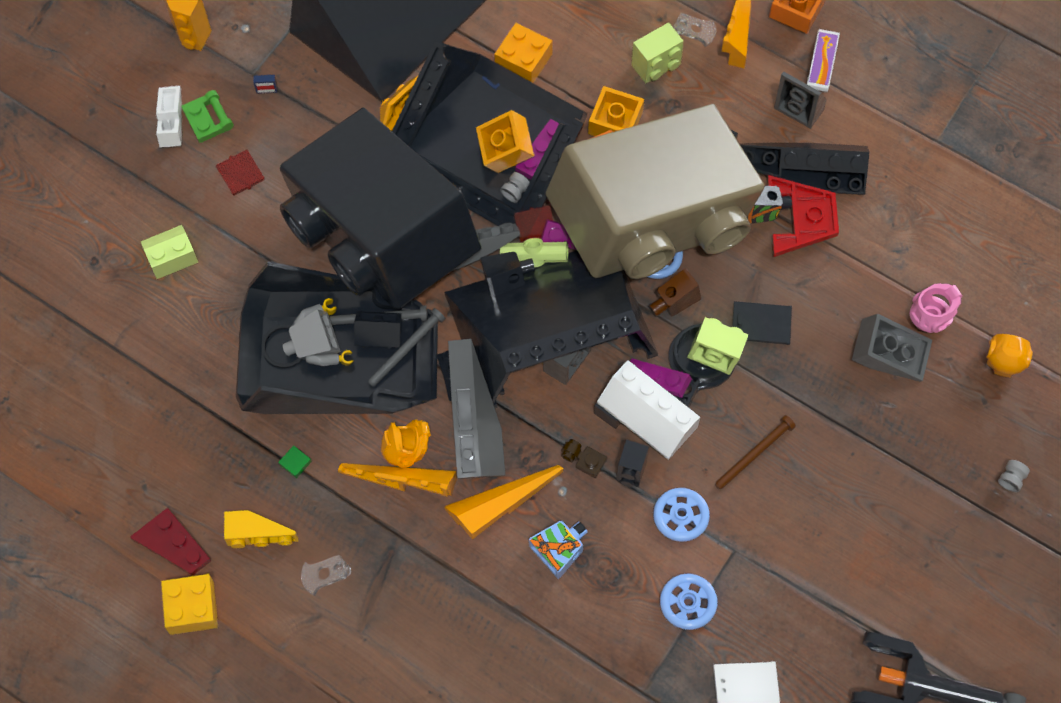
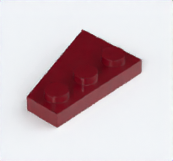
(170, 540)

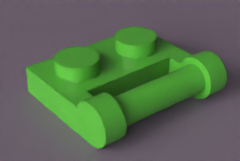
(201, 120)

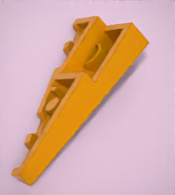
(737, 34)
(434, 481)
(485, 508)

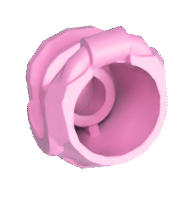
(932, 313)

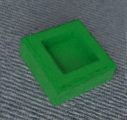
(294, 461)

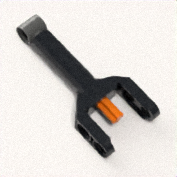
(918, 682)

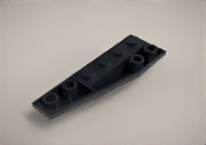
(818, 165)

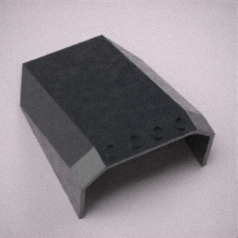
(277, 299)

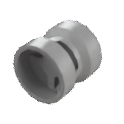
(515, 187)
(1013, 476)

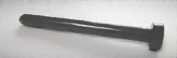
(406, 314)
(407, 346)

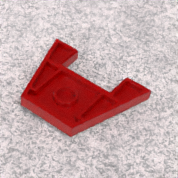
(812, 216)

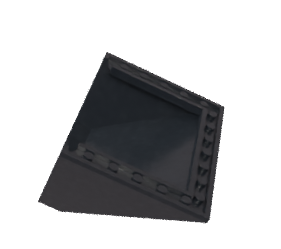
(377, 39)
(454, 100)
(547, 318)

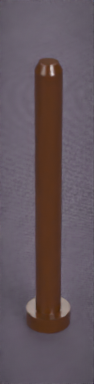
(786, 424)

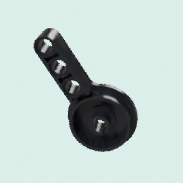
(702, 375)

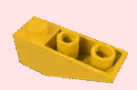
(248, 528)

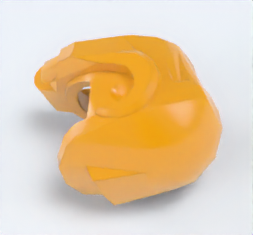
(1008, 354)
(405, 444)

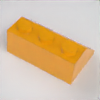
(189, 22)

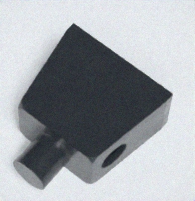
(505, 272)

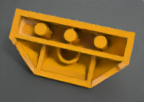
(392, 106)

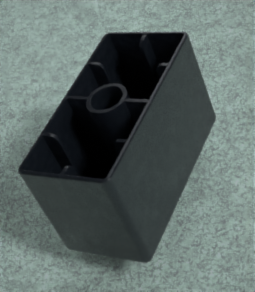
(378, 208)

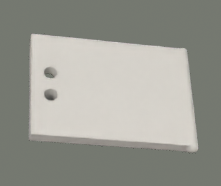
(746, 683)

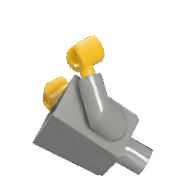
(315, 338)

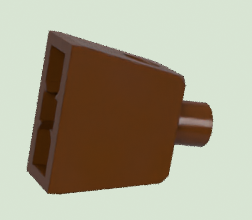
(676, 294)

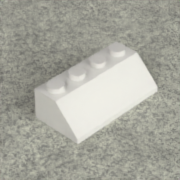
(648, 410)

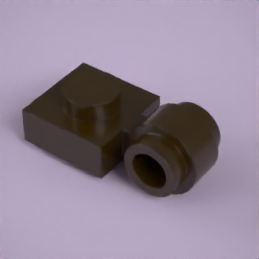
(588, 461)

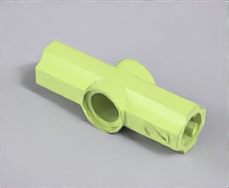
(538, 251)

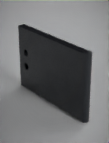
(763, 322)

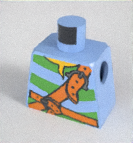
(558, 546)

